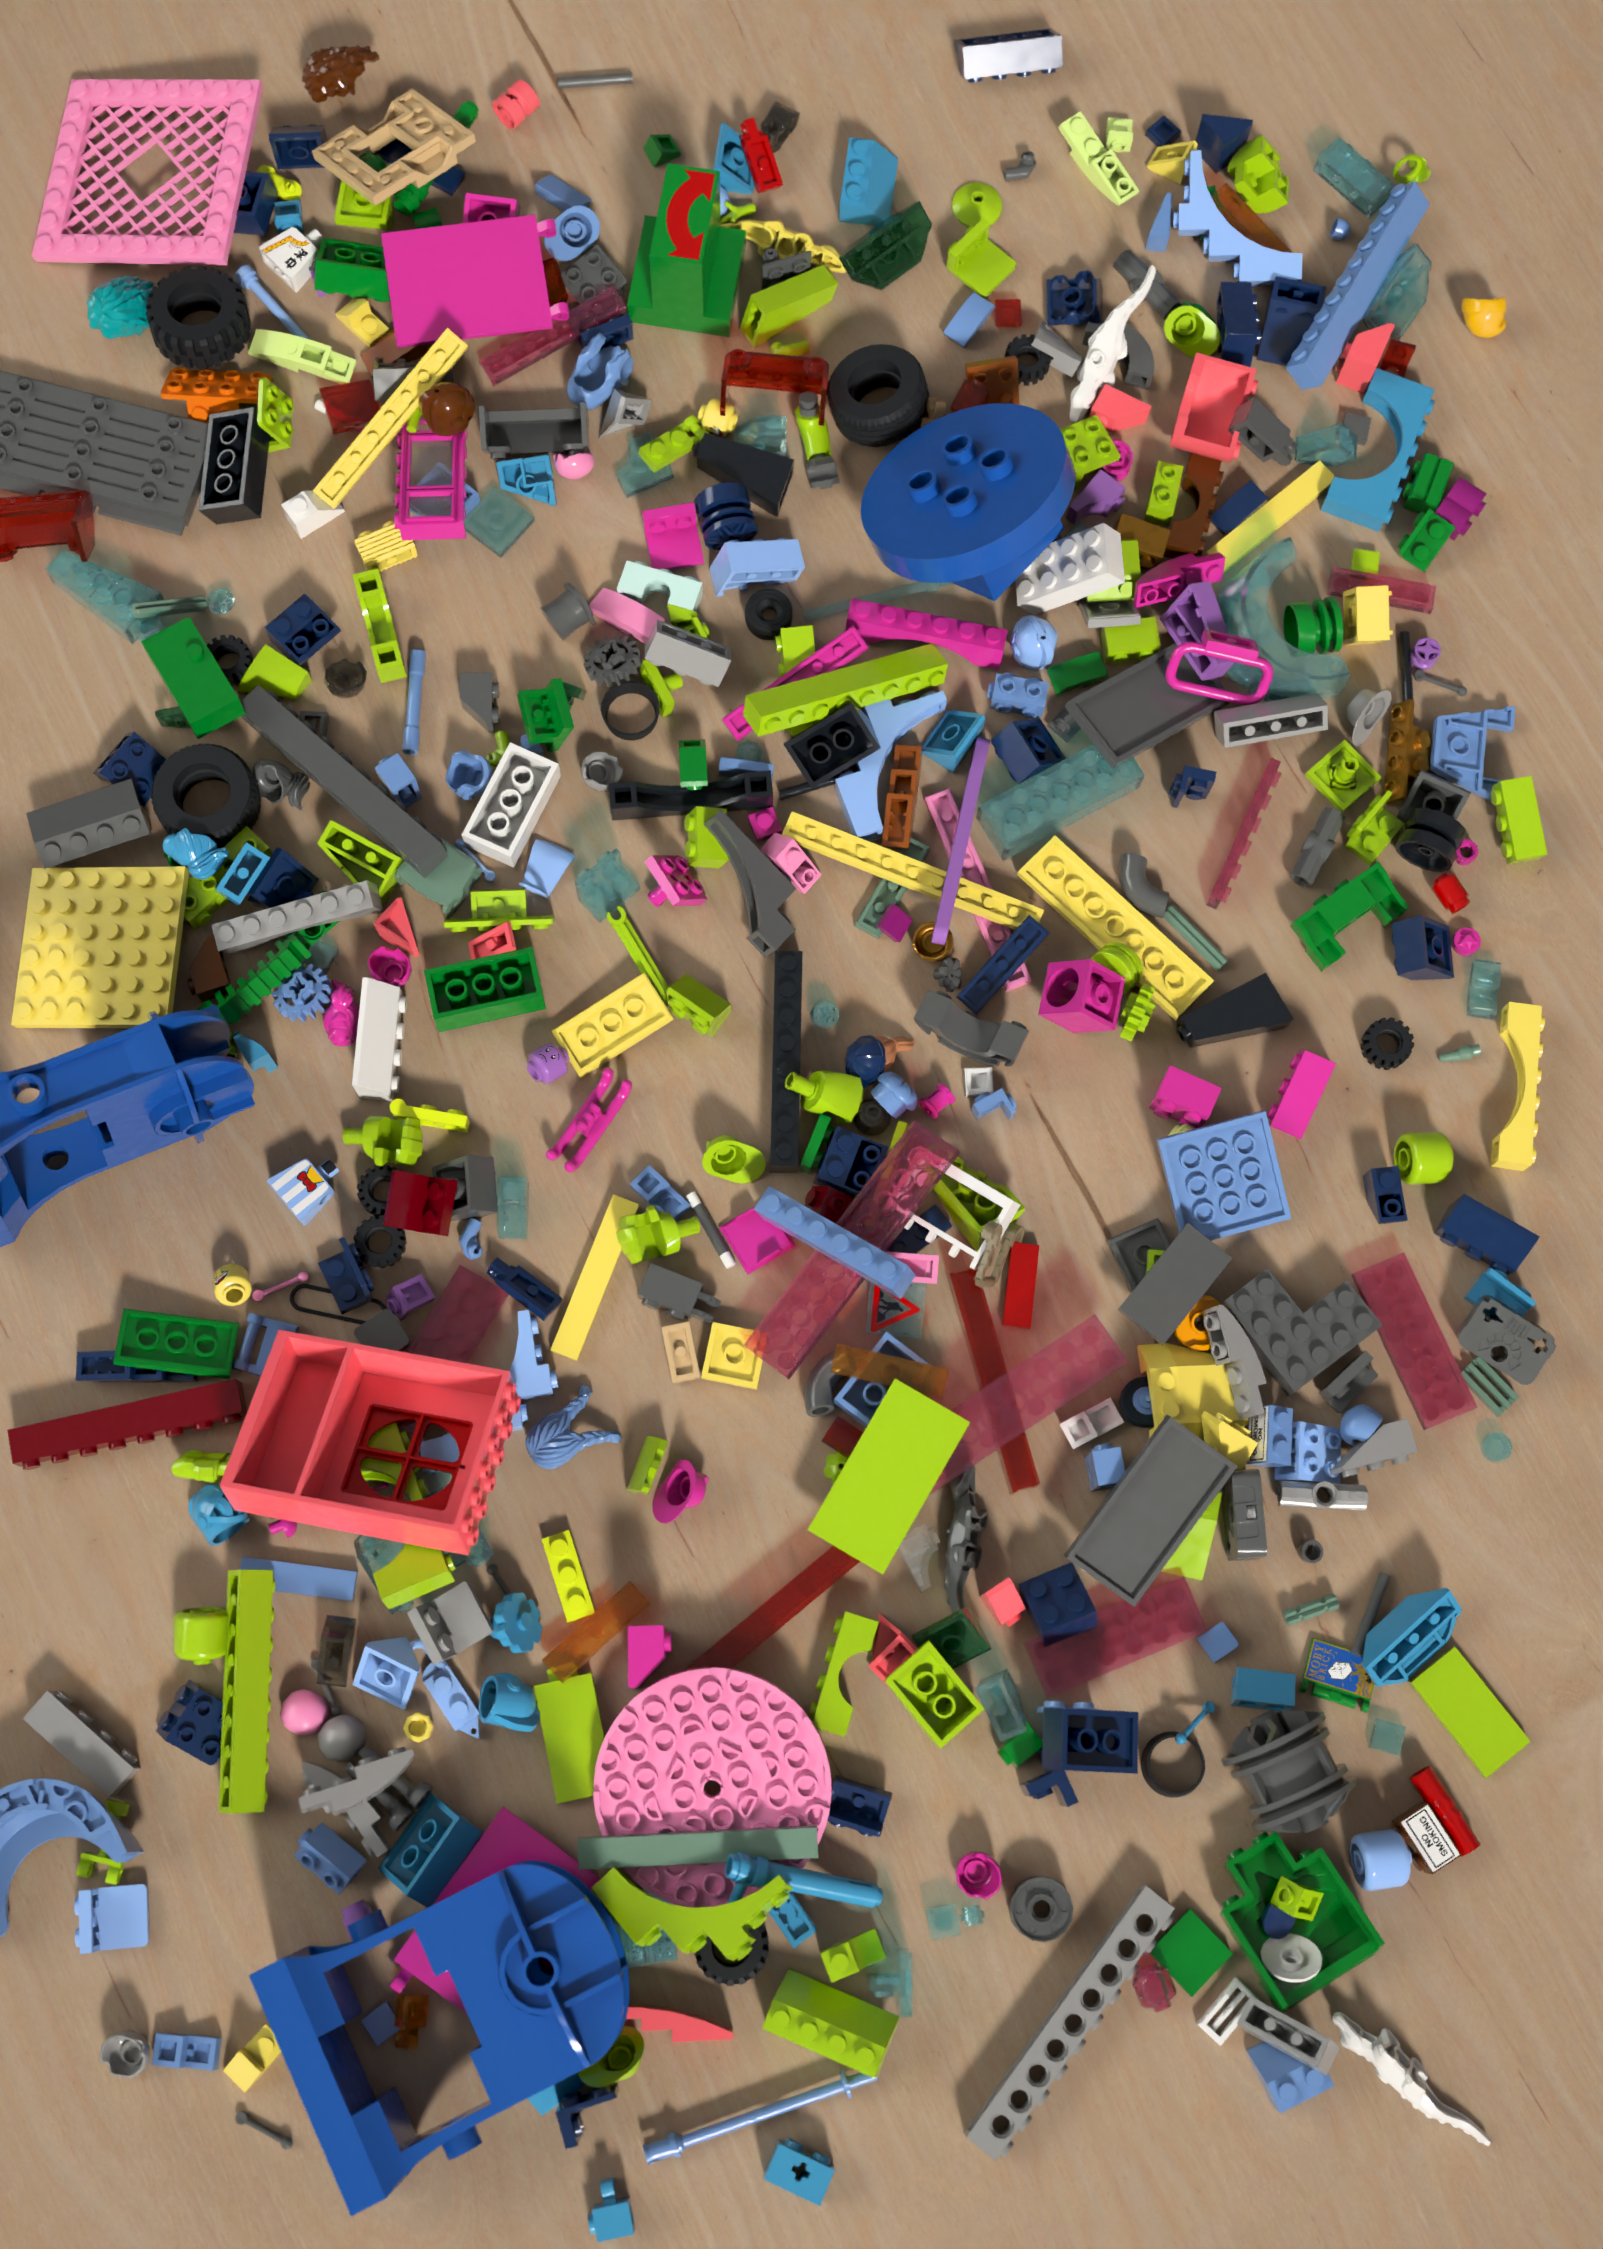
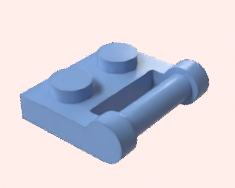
(248, 1342)

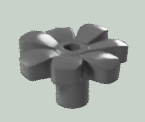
(948, 974)

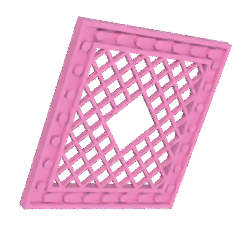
(208, 246)

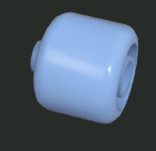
(1380, 1859)

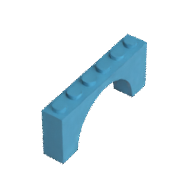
(1404, 407)

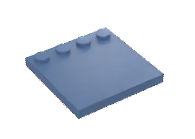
(1225, 1176)

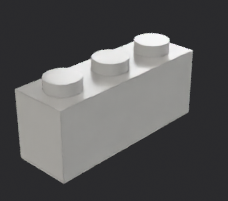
(687, 653)
(1288, 2035)

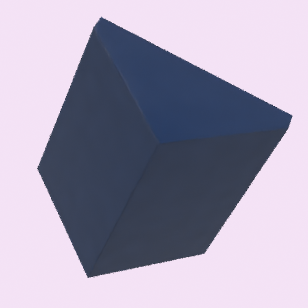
(1221, 138)

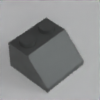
(475, 1186)

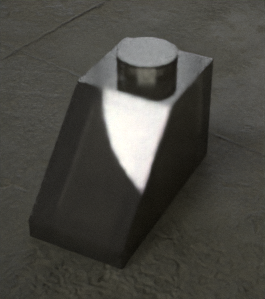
(336, 1650)

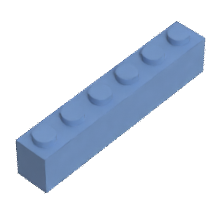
(835, 1242)

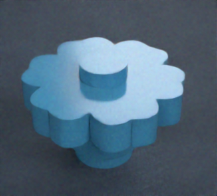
(516, 1623)

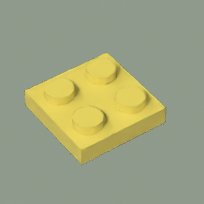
(729, 1359)

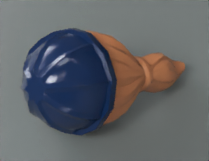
(873, 1055)

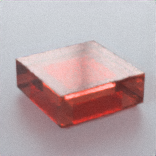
(1008, 313)

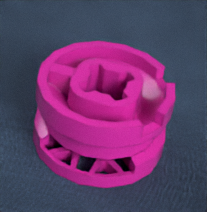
(1120, 468)

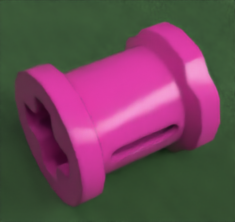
(937, 1101)

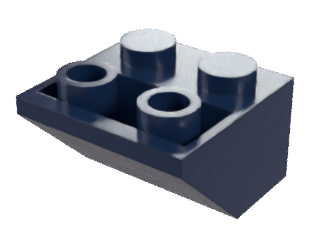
(301, 630)
(849, 1162)

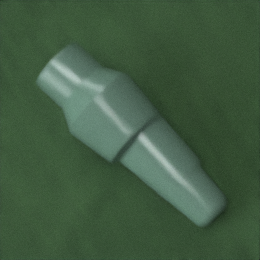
(1462, 1053)

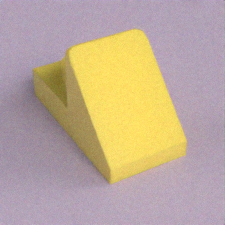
(362, 321)
(253, 2058)

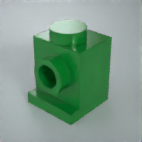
(1020, 1747)

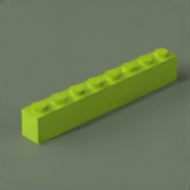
(828, 692)
(246, 1692)

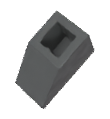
(478, 698)

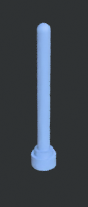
(248, 279)

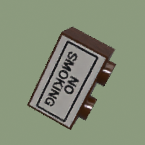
(1426, 1838)

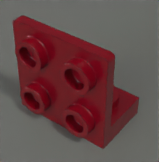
(420, 1203)

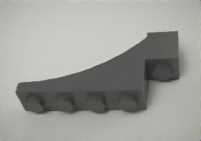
(761, 884)

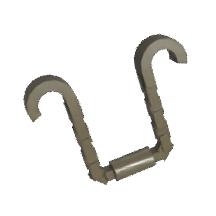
(992, 1233)

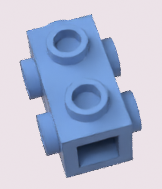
(1018, 695)
(329, 1857)

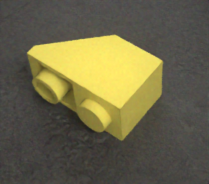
(1228, 1440)

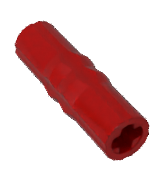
(1443, 1805)

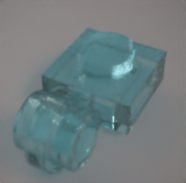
(945, 1922)

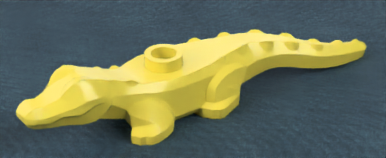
(788, 242)

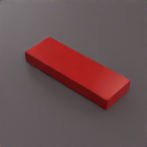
(1020, 1285)

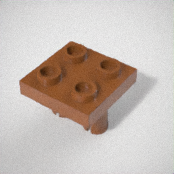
(999, 376)

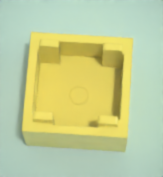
(1366, 615)

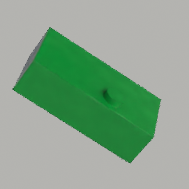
(193, 677)
(485, 989)

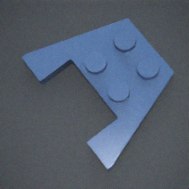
(1460, 747)

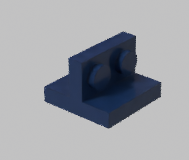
(280, 881)
(1041, 1786)

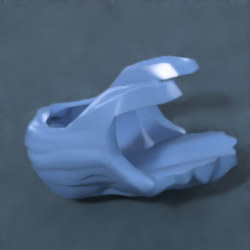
(599, 373)

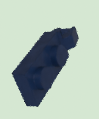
(524, 1288)

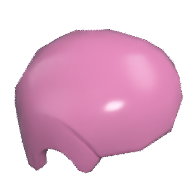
(574, 466)
(304, 1712)

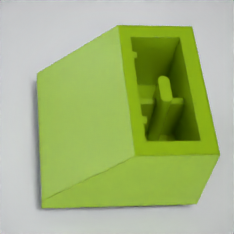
(698, 1005)

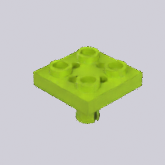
(1349, 772)

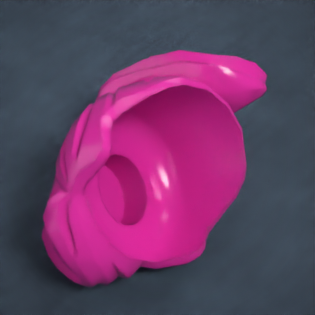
(341, 1016)

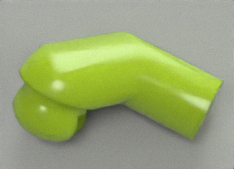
(793, 349)
(503, 741)

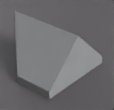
(624, 412)

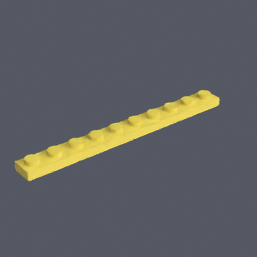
(906, 871)

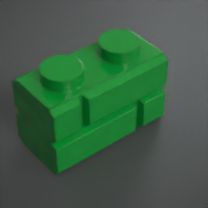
(1428, 484)

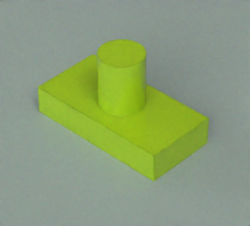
(661, 686)

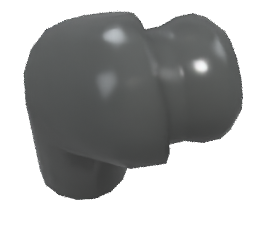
(1023, 169)

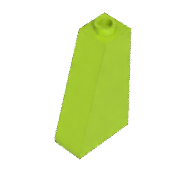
(786, 303)

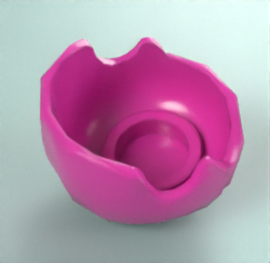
(389, 966)
(978, 1875)

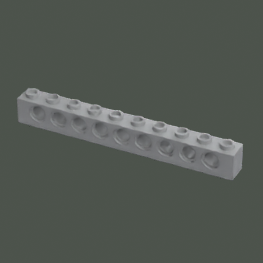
(999, 2143)

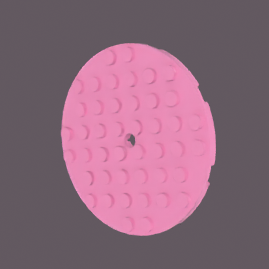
(699, 1730)

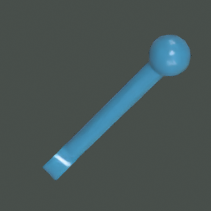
(1208, 1708)

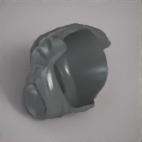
(277, 782)

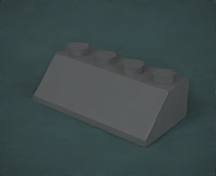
(88, 823)

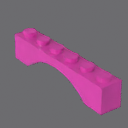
(973, 641)

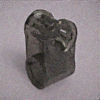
(779, 124)

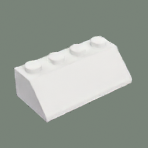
(378, 1040)

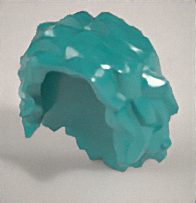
(119, 307)

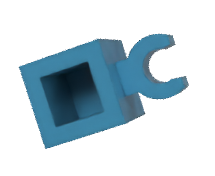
(613, 2216)

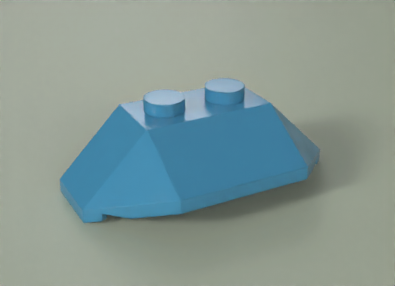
(1409, 1636)

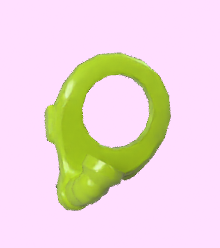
(1418, 174)

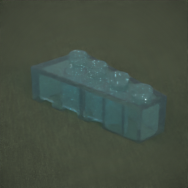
(101, 592)

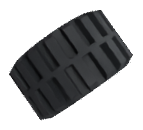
(737, 1972)

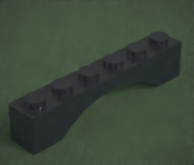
(735, 793)

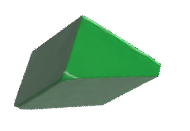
(661, 149)

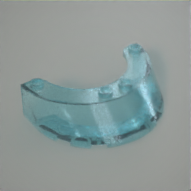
(1246, 615)

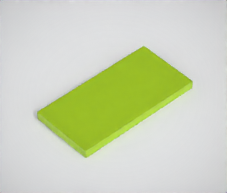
(888, 1476)

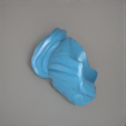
(196, 852)

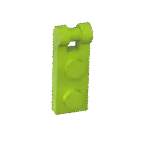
(672, 444)

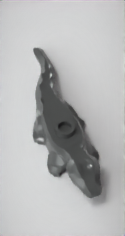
(963, 1538)

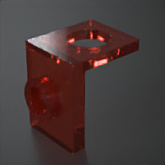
(1397, 356)

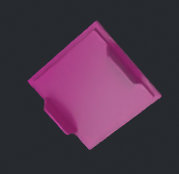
(755, 1240)

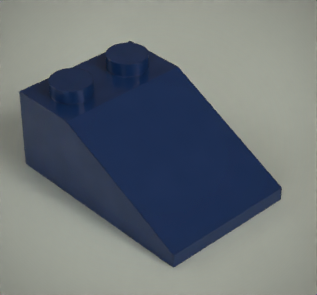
(1090, 1740)

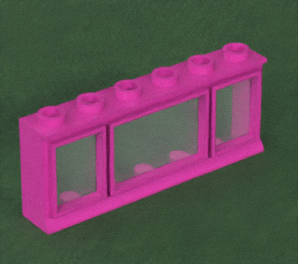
(431, 484)

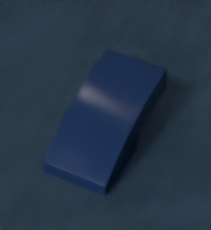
(1238, 508)

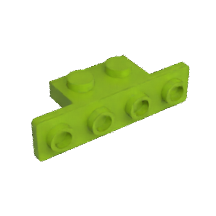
(496, 907)

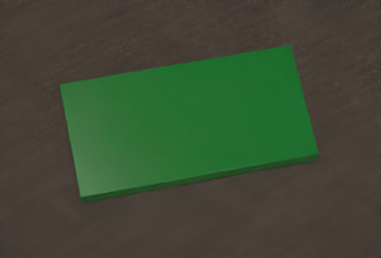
(176, 1343)

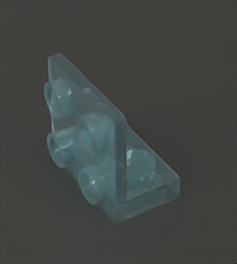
(605, 885)

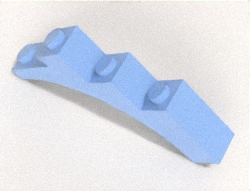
(1225, 243)
(859, 789)
(531, 1382)

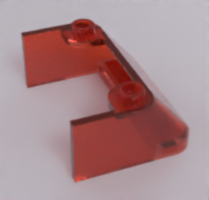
(775, 373)
(47, 521)

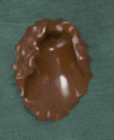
(335, 70)

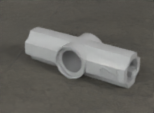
(1339, 1495)

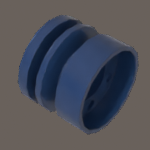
(725, 514)

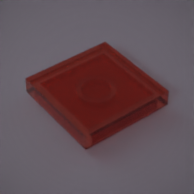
(349, 405)

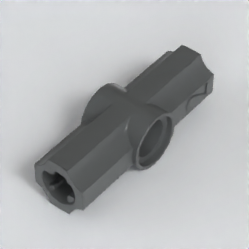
(1134, 272)
(1317, 847)

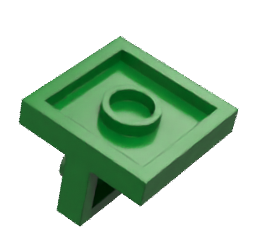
(546, 714)

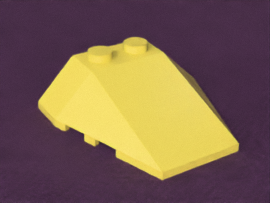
(1186, 1385)

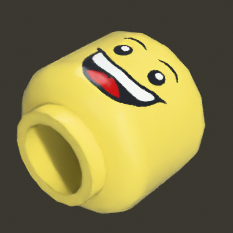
(714, 422)
(232, 1284)

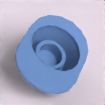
(575, 232)

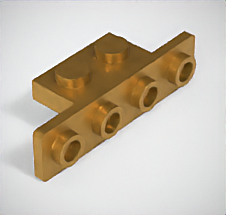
(1407, 751)

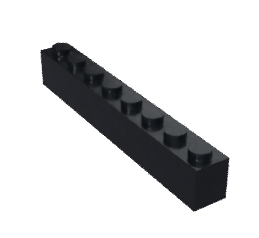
(786, 1060)

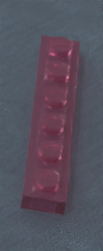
(542, 343)
(1241, 844)

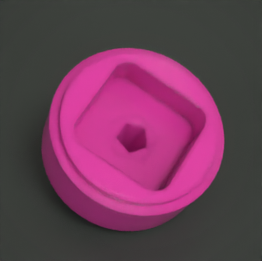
(1466, 941)

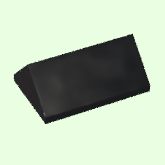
(833, 744)

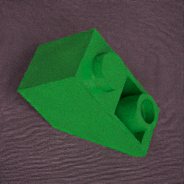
(693, 764)

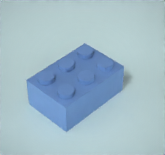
(862, 1397)

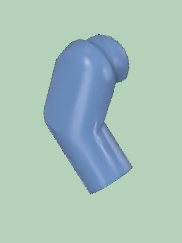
(468, 1240)

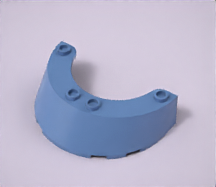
(52, 1809)

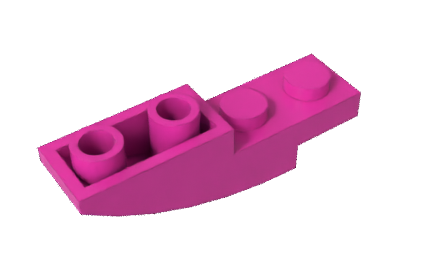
(1173, 576)

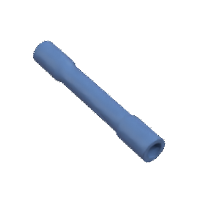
(416, 674)

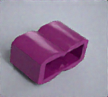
(1460, 505)

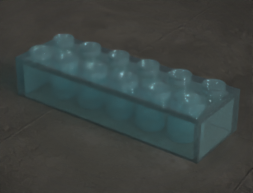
(1055, 800)

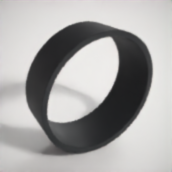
(626, 688)
(1145, 1765)

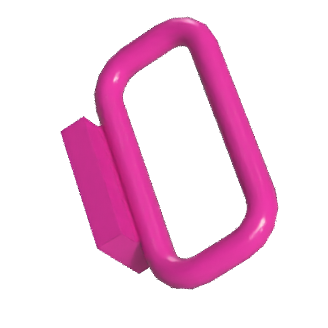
(1227, 648)

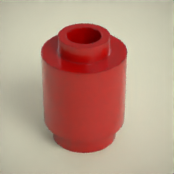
(1450, 893)

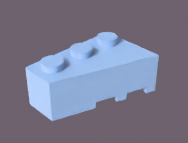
(756, 562)

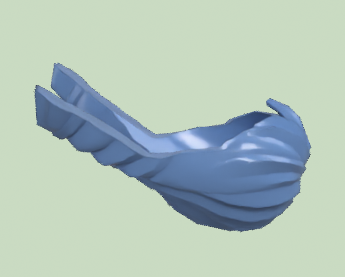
(553, 1443)

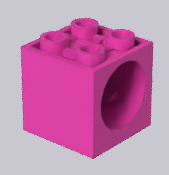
(1081, 996)

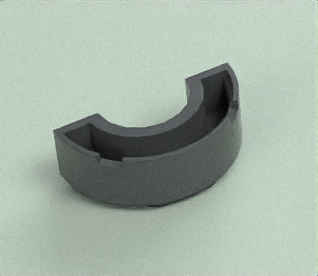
(968, 1034)

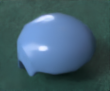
(1359, 1423)

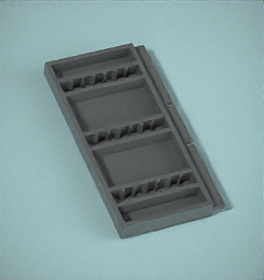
(128, 456)

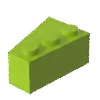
(361, 858)

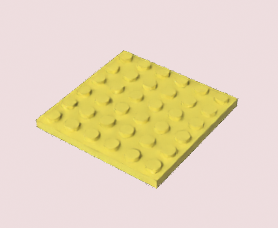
(100, 946)

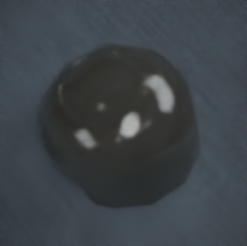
(345, 678)

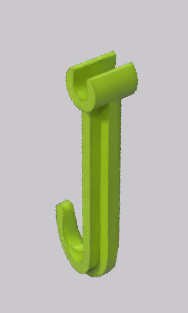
(638, 952)

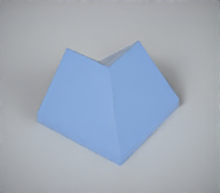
(388, 1670)

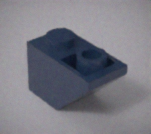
(1385, 1194)

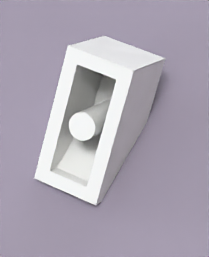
(309, 512)

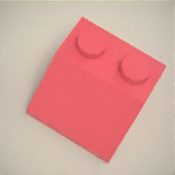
(1362, 357)

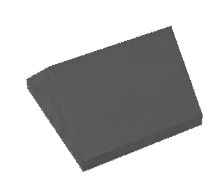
(1435, 794)

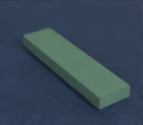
(888, 893)

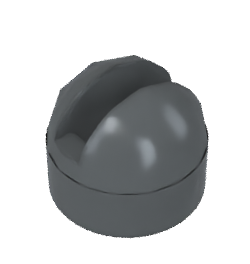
(1314, 1552)

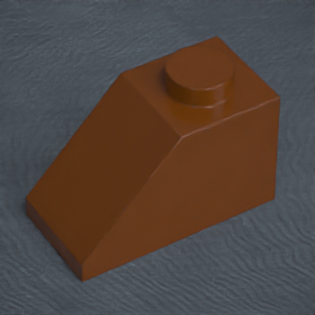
(208, 971)

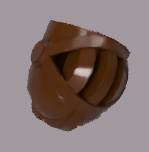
(447, 408)

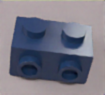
(858, 1806)

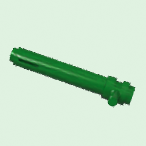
(409, 198)

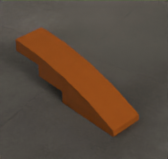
(902, 796)

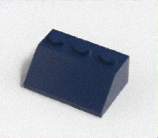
(1485, 1235)

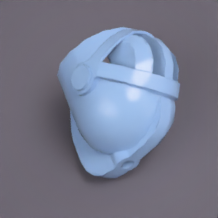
(1033, 642)

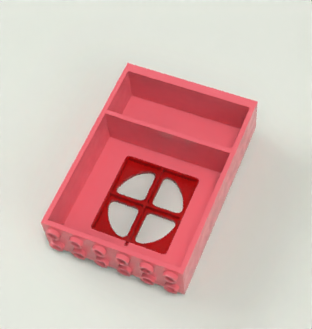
(314, 1427)

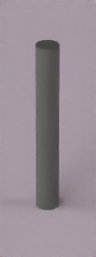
(595, 80)
(1370, 1613)

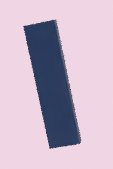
(446, 182)
(1002, 964)

